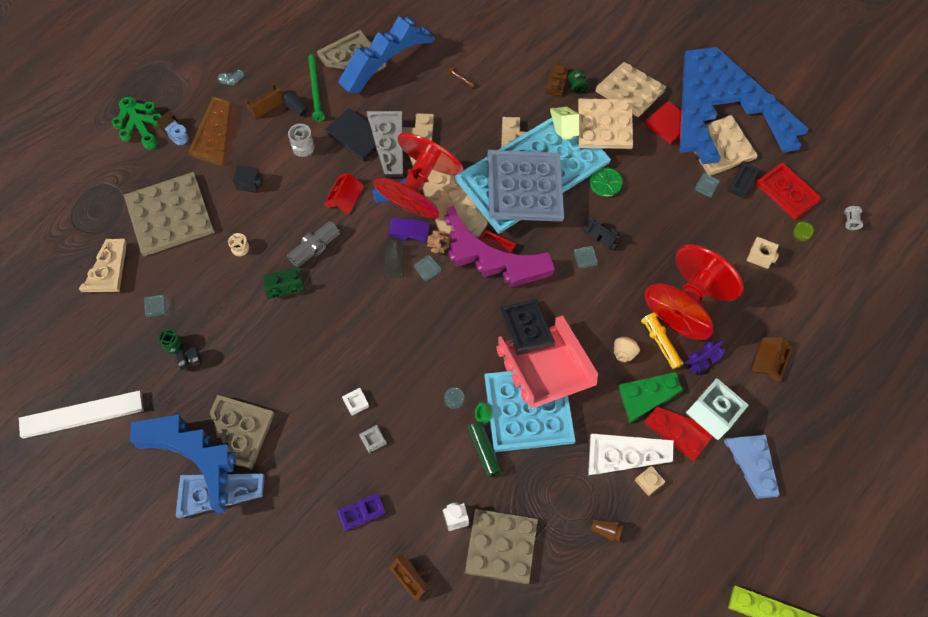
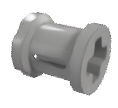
(853, 218)

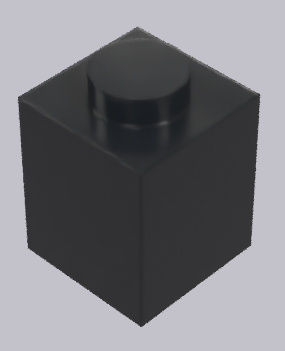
(247, 179)

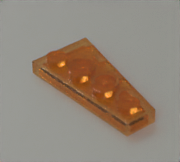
(211, 135)

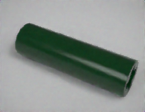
(484, 449)

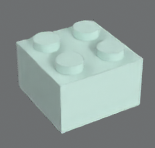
(717, 409)

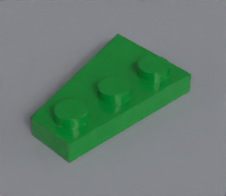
(646, 394)

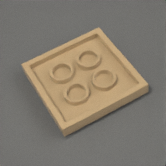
(632, 84)
(605, 123)
(731, 145)

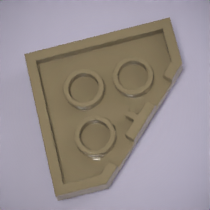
(340, 52)
(241, 428)

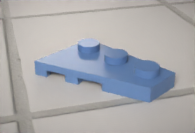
(756, 463)

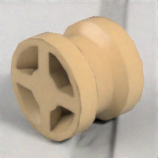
(238, 240)

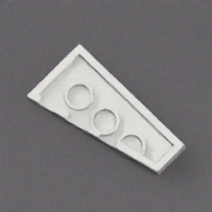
(621, 453)

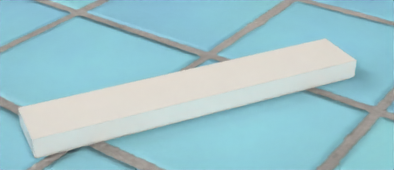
(80, 414)

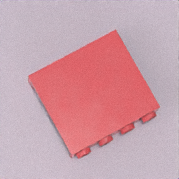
(550, 371)

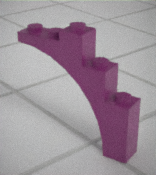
(490, 261)

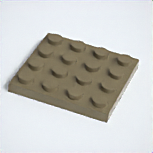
(168, 214)

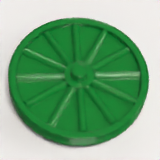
(606, 182)

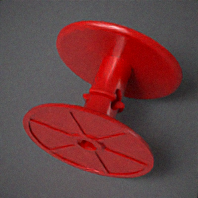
(428, 157)
(707, 275)

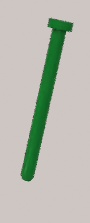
(318, 115)

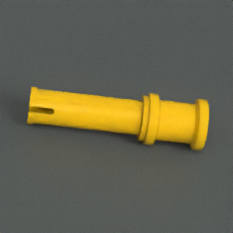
(658, 333)

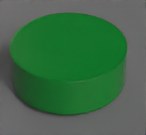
(483, 412)

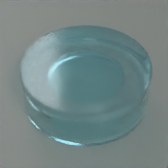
(454, 398)

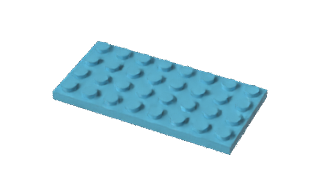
(575, 166)

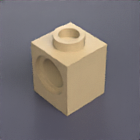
(757, 257)

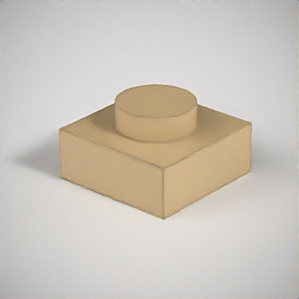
(650, 480)

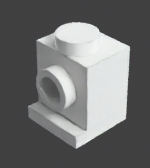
(455, 516)

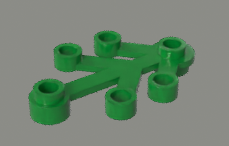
(128, 106)

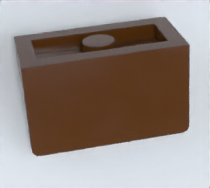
(773, 357)

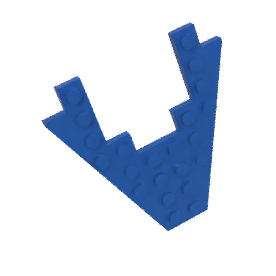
(714, 80)

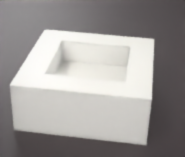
(355, 401)

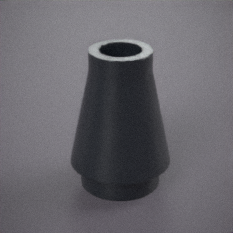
(294, 103)

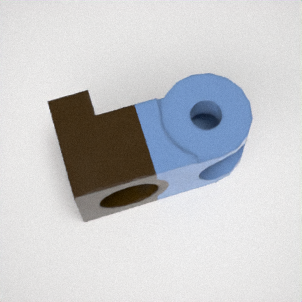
(170, 126)

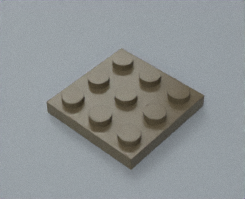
(501, 546)

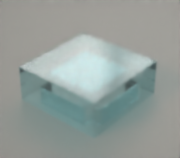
(707, 185)
(585, 257)
(427, 267)
(155, 306)

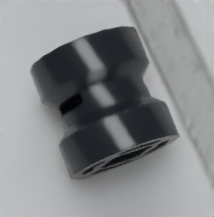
(188, 358)

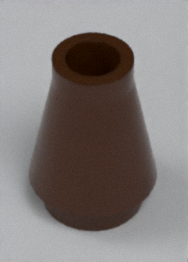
(609, 529)

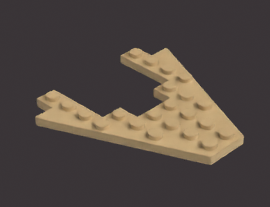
(443, 188)

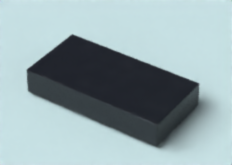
(744, 180)

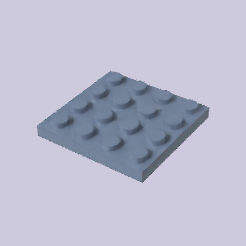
(525, 185)

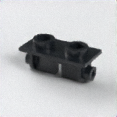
(608, 238)

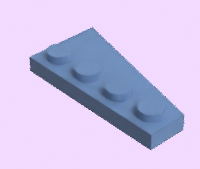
(194, 493)

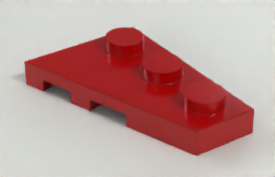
(686, 433)

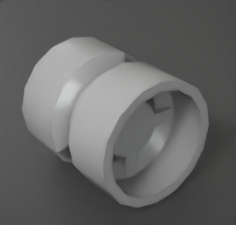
(301, 140)

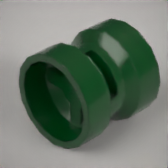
(578, 81)
(170, 341)

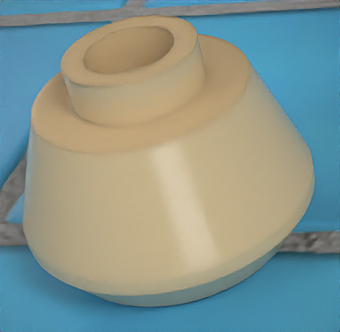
(625, 349)

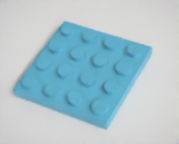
(519, 427)

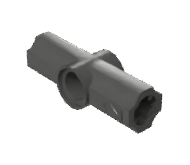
(313, 244)

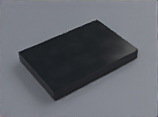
(353, 134)
(527, 327)

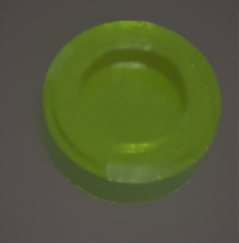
(803, 231)

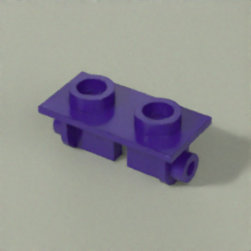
(698, 359)

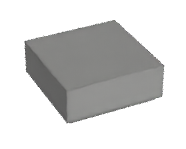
(372, 439)

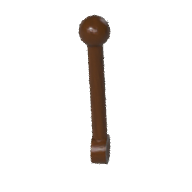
(450, 70)

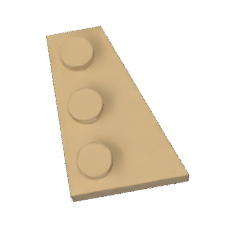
(108, 269)

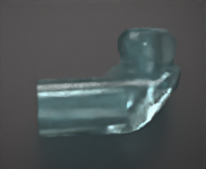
(230, 79)

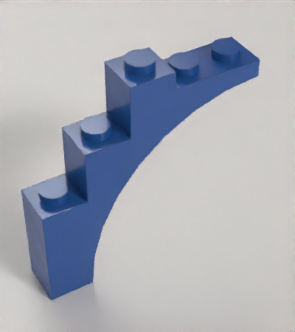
(384, 46)
(173, 435)

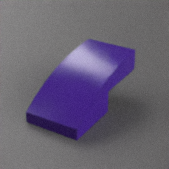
(408, 228)
(361, 512)

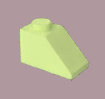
(565, 122)

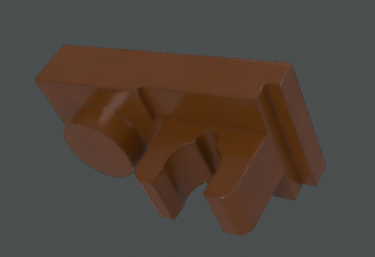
(557, 80)
(409, 578)

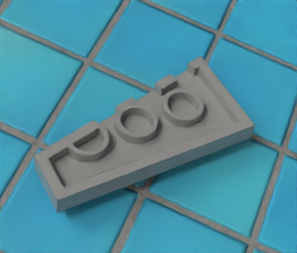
(385, 130)

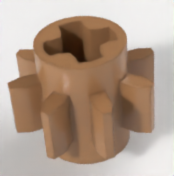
(438, 241)

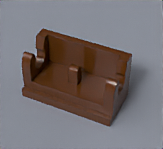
(265, 102)

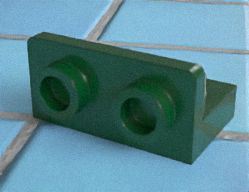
(283, 283)

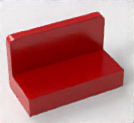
(344, 193)

